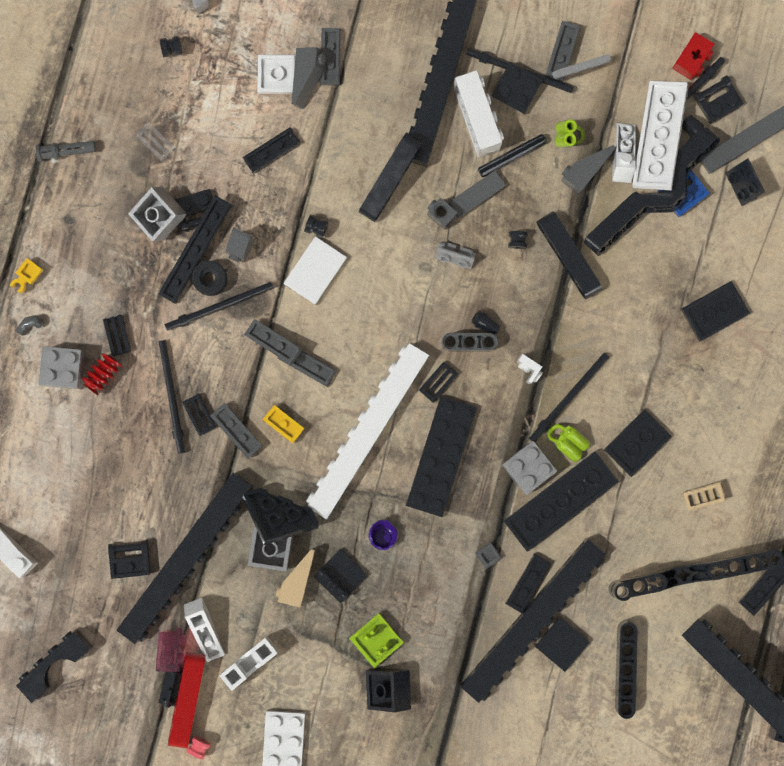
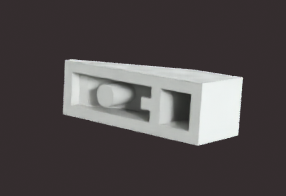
(14, 556)
(203, 629)

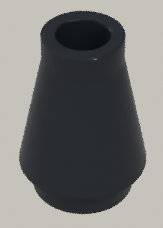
(485, 322)

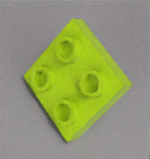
(376, 640)

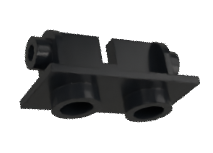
(170, 688)

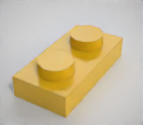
(283, 424)

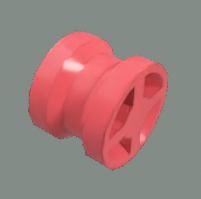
(198, 747)

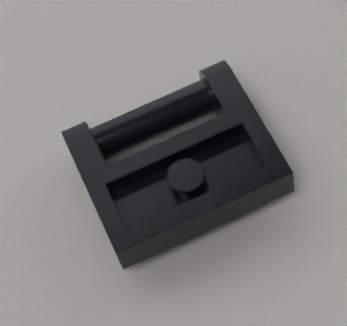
(723, 104)
(192, 205)
(131, 565)

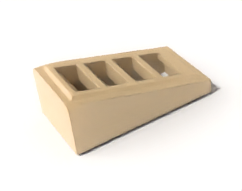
(717, 485)

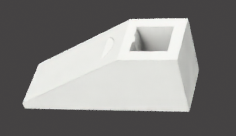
(624, 154)

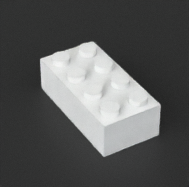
(477, 114)

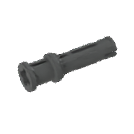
(55, 153)

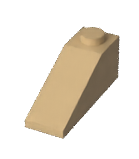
(295, 584)

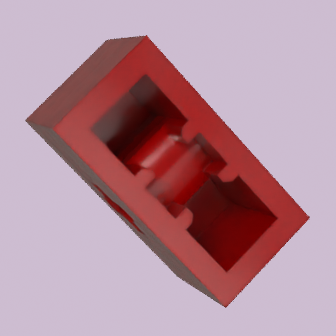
(696, 46)

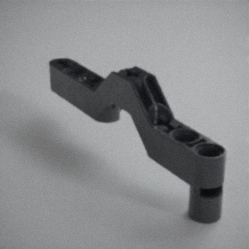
(637, 205)
(669, 576)

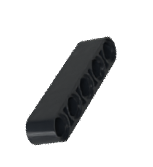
(390, 177)
(569, 255)
(629, 678)

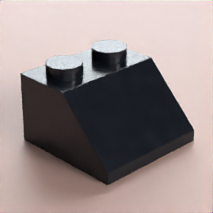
(388, 690)

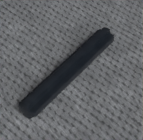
(512, 155)

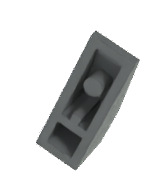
(307, 71)
(584, 170)

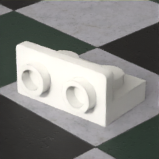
(527, 365)

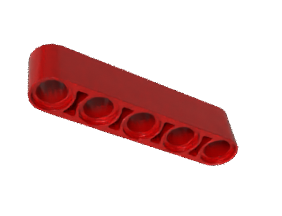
(186, 700)

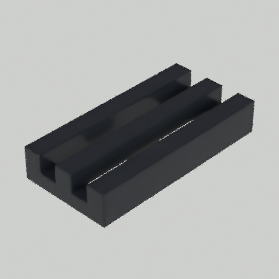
(109, 336)
(427, 394)
(206, 428)

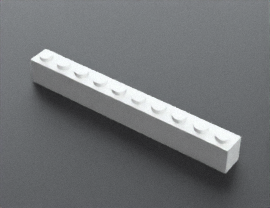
(368, 430)

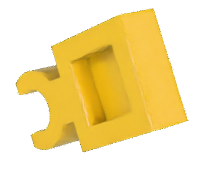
(28, 273)

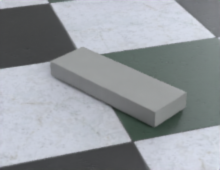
(581, 66)

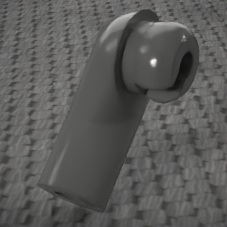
(27, 322)

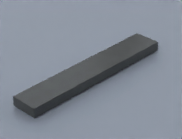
(744, 140)

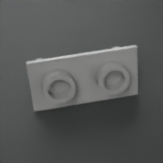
(447, 253)

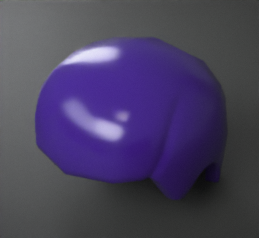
(382, 535)

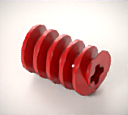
(101, 373)

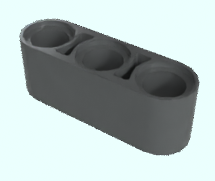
(478, 340)

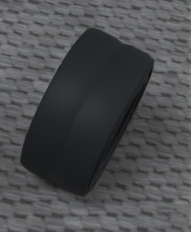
(209, 267)

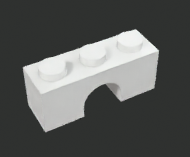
(249, 662)

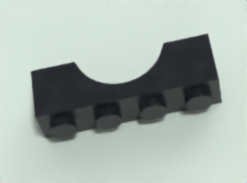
(36, 682)

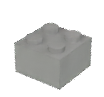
(157, 214)
(62, 368)
(529, 467)
(269, 556)

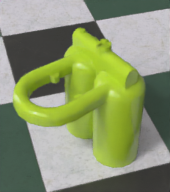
(565, 134)
(570, 441)

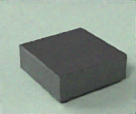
(488, 555)

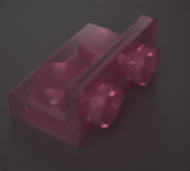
(170, 651)

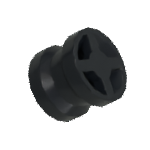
(517, 240)

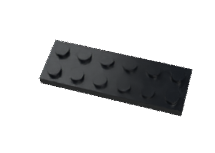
(441, 456)
(560, 501)

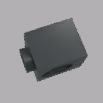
(443, 221)

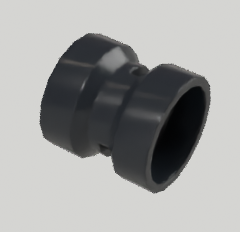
(171, 46)
(317, 226)

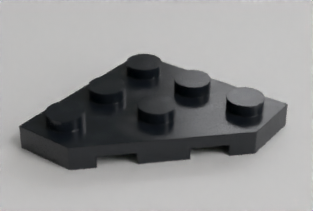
(278, 516)

